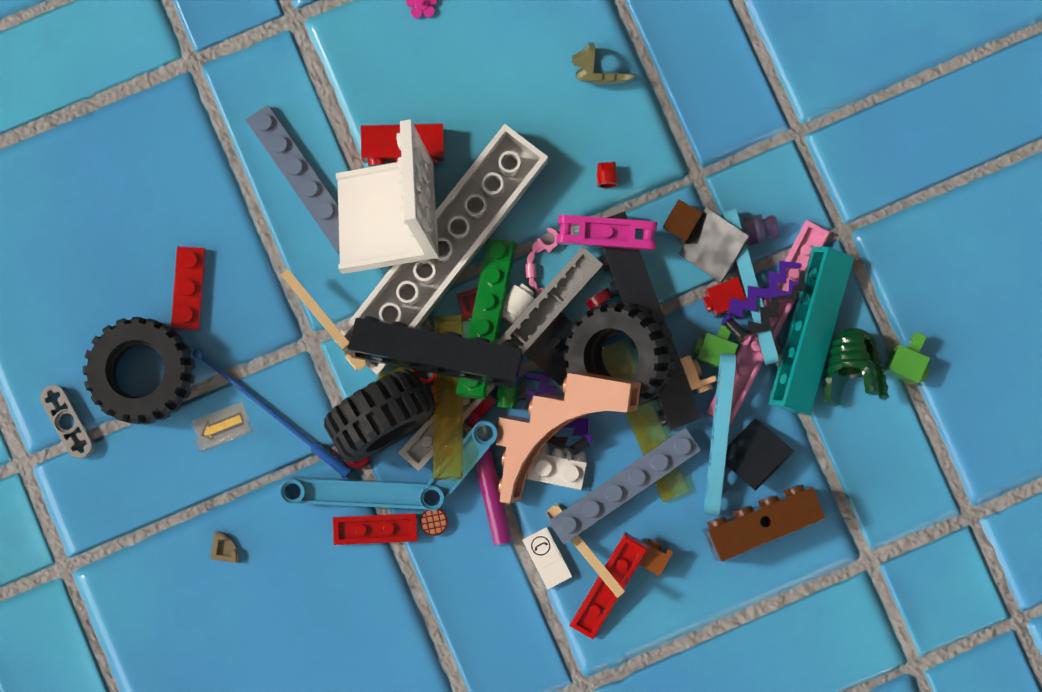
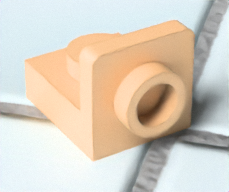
(693, 371)

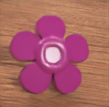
(420, 6)

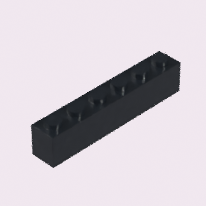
(435, 352)

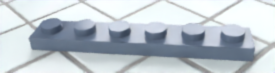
(297, 172)
(624, 485)

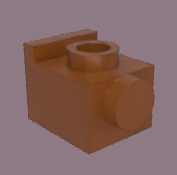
(654, 559)

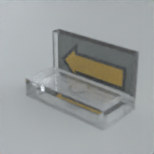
(221, 426)

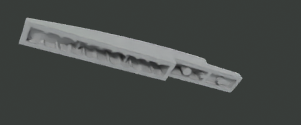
(522, 333)

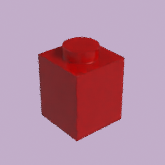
(718, 297)

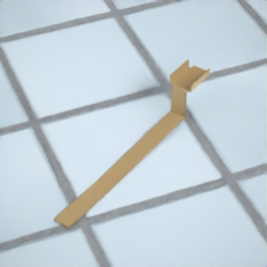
(322, 318)
(590, 557)

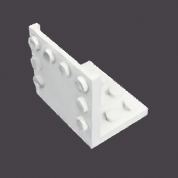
(389, 209)

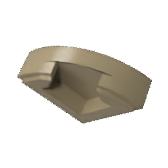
(224, 549)

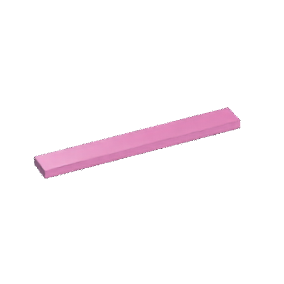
(749, 355)

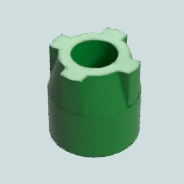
(507, 397)

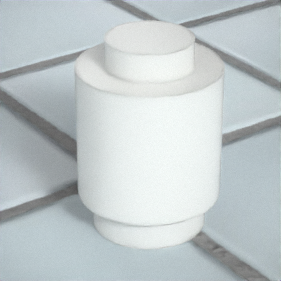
(517, 302)

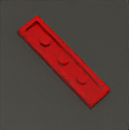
(600, 598)

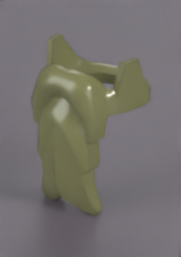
(585, 60)

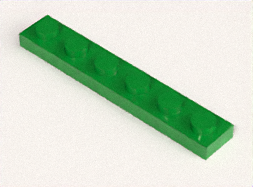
(489, 304)

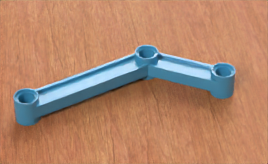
(388, 493)

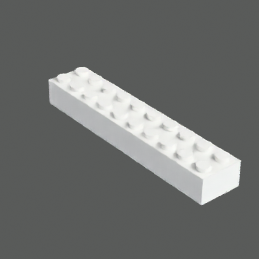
(463, 227)

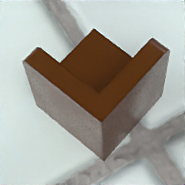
(682, 220)

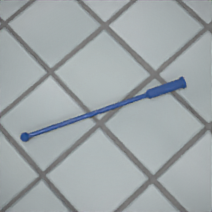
(315, 447)

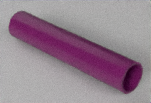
(491, 497)

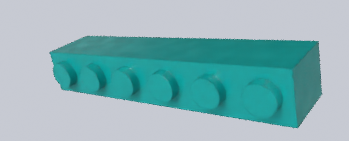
(811, 331)

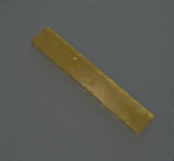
(448, 414)
(644, 420)

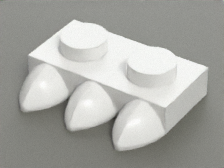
(557, 469)

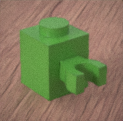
(711, 347)
(907, 362)

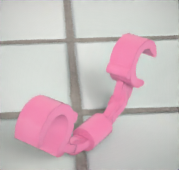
(531, 268)

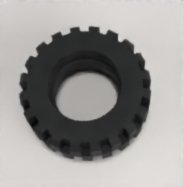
(641, 327)
(103, 363)
(379, 415)

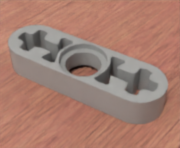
(65, 400)

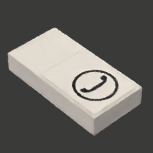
(547, 558)

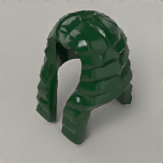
(854, 357)

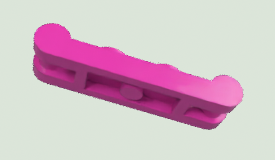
(606, 232)

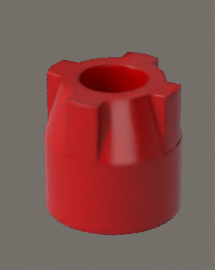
(607, 175)

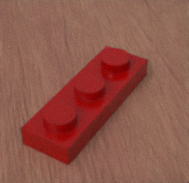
(188, 288)
(375, 529)

